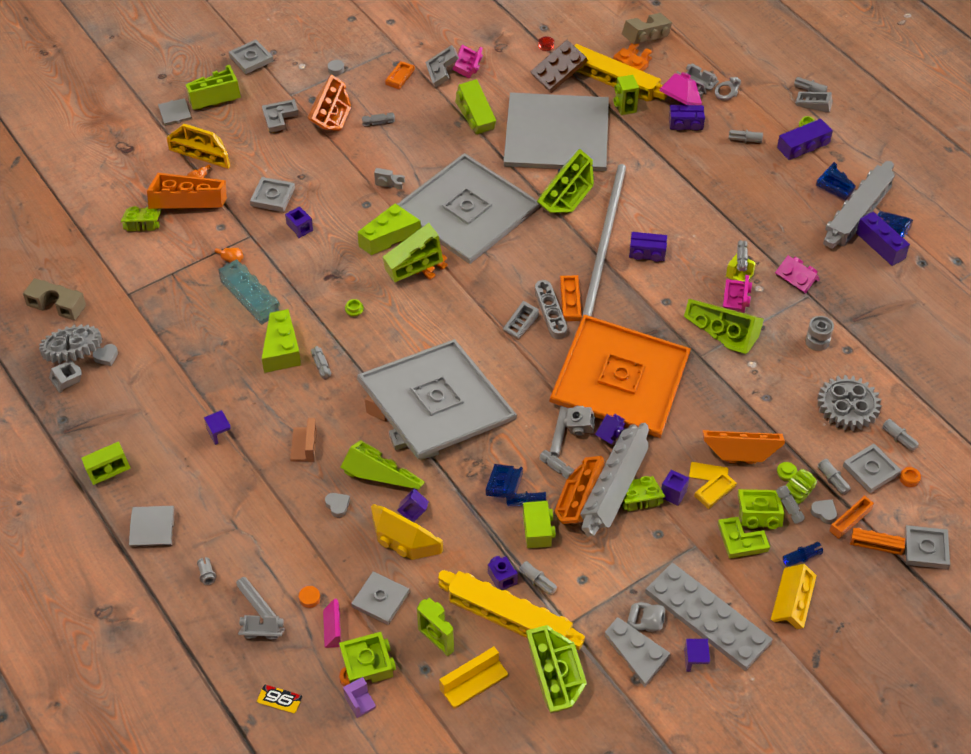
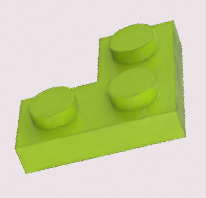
(740, 543)

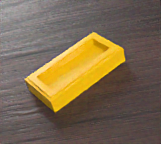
(715, 489)

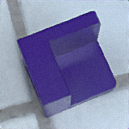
(216, 424)
(675, 487)
(413, 505)
(696, 652)

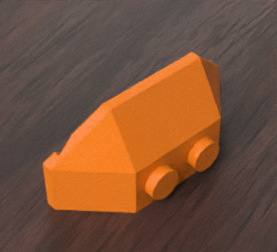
(331, 105)
(743, 445)
(578, 489)

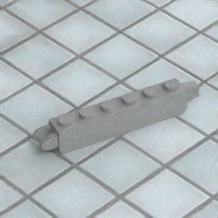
(860, 204)
(615, 479)

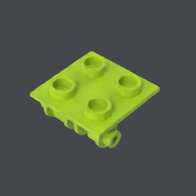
(135, 215)
(645, 490)

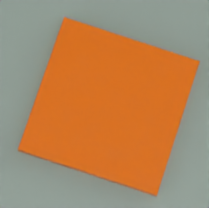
(621, 374)

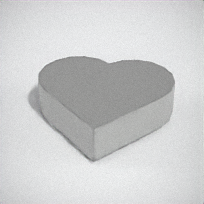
(106, 354)
(337, 503)
(824, 510)

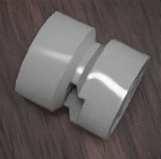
(819, 333)

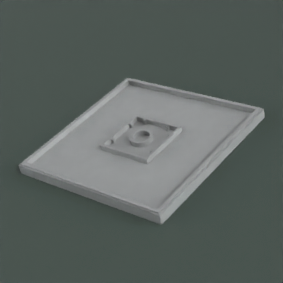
(551, 128)
(469, 207)
(436, 398)

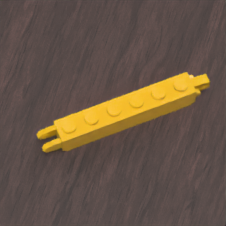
(607, 70)
(503, 607)

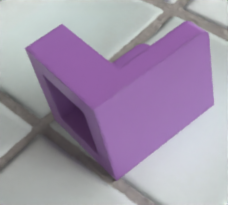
(358, 697)

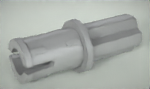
(811, 86)
(746, 136)
(900, 434)
(834, 476)
(537, 578)

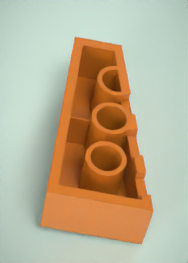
(185, 192)

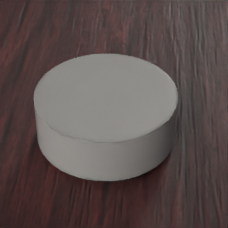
(336, 67)

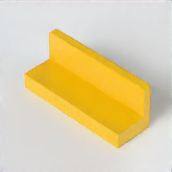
(794, 595)
(472, 678)

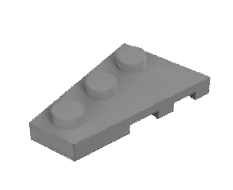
(639, 651)

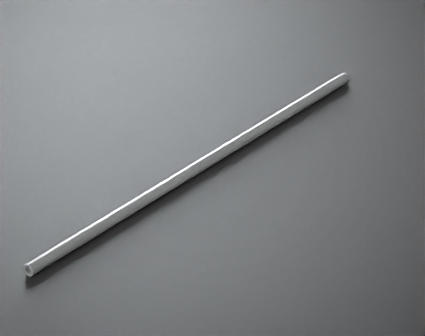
(593, 287)

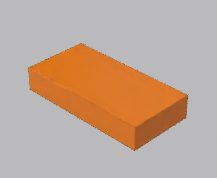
(399, 75)

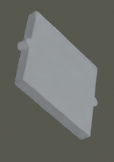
(174, 111)

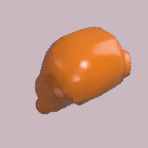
(201, 172)
(230, 254)

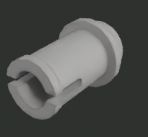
(207, 574)

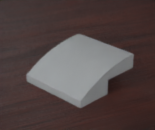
(151, 526)

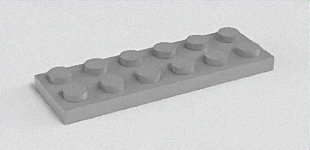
(709, 616)

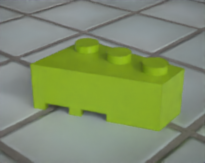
(475, 107)

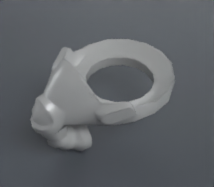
(734, 84)

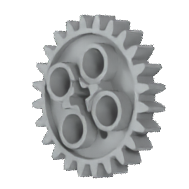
(70, 343)
(849, 402)

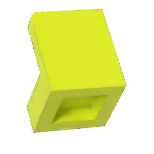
(734, 274)

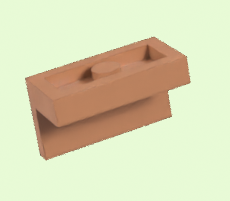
(304, 442)

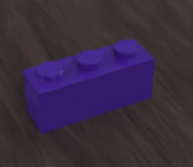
(804, 139)
(882, 238)

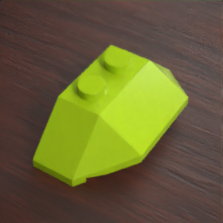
(569, 185)
(556, 668)

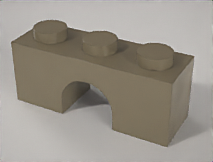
(655, 28)
(68, 302)

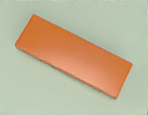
(570, 298)

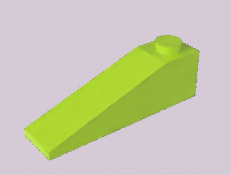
(732, 328)
(367, 463)

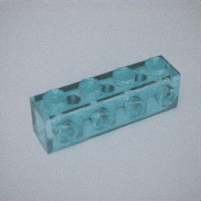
(248, 291)

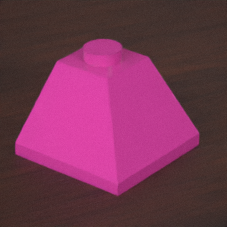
(682, 89)

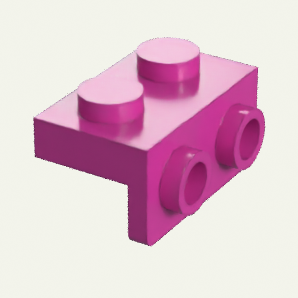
(468, 61)
(797, 274)
(736, 294)

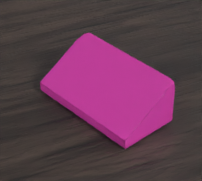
(331, 621)

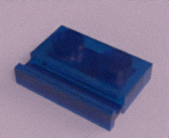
(504, 481)

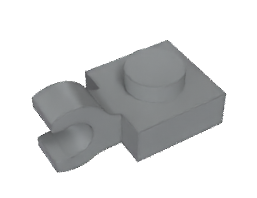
(387, 179)

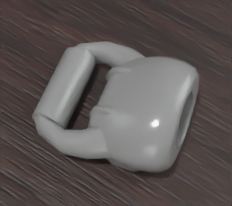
(652, 617)

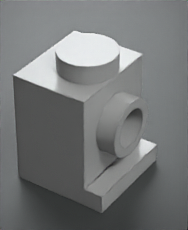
(65, 375)

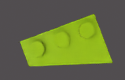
(214, 89)
(387, 229)
(414, 254)
(280, 343)

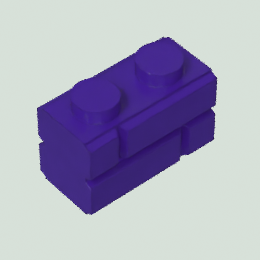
(686, 117)
(648, 246)

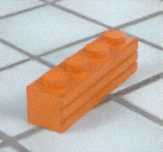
(851, 517)
(877, 541)

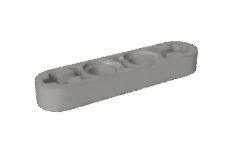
(553, 308)

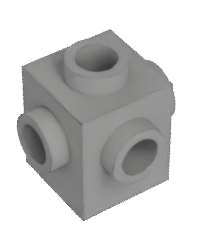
(580, 420)

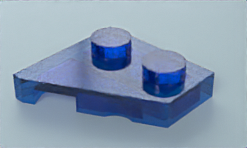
(836, 182)

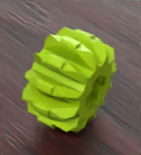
(801, 485)

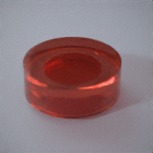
(546, 43)

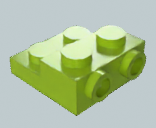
(760, 508)
(433, 625)
(367, 658)

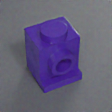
(299, 221)
(611, 428)
(502, 573)

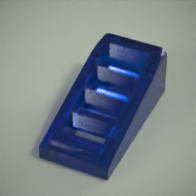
(896, 222)

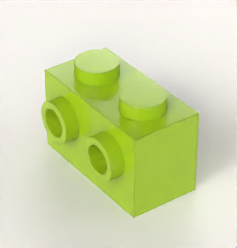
(626, 95)
(105, 463)
(537, 524)

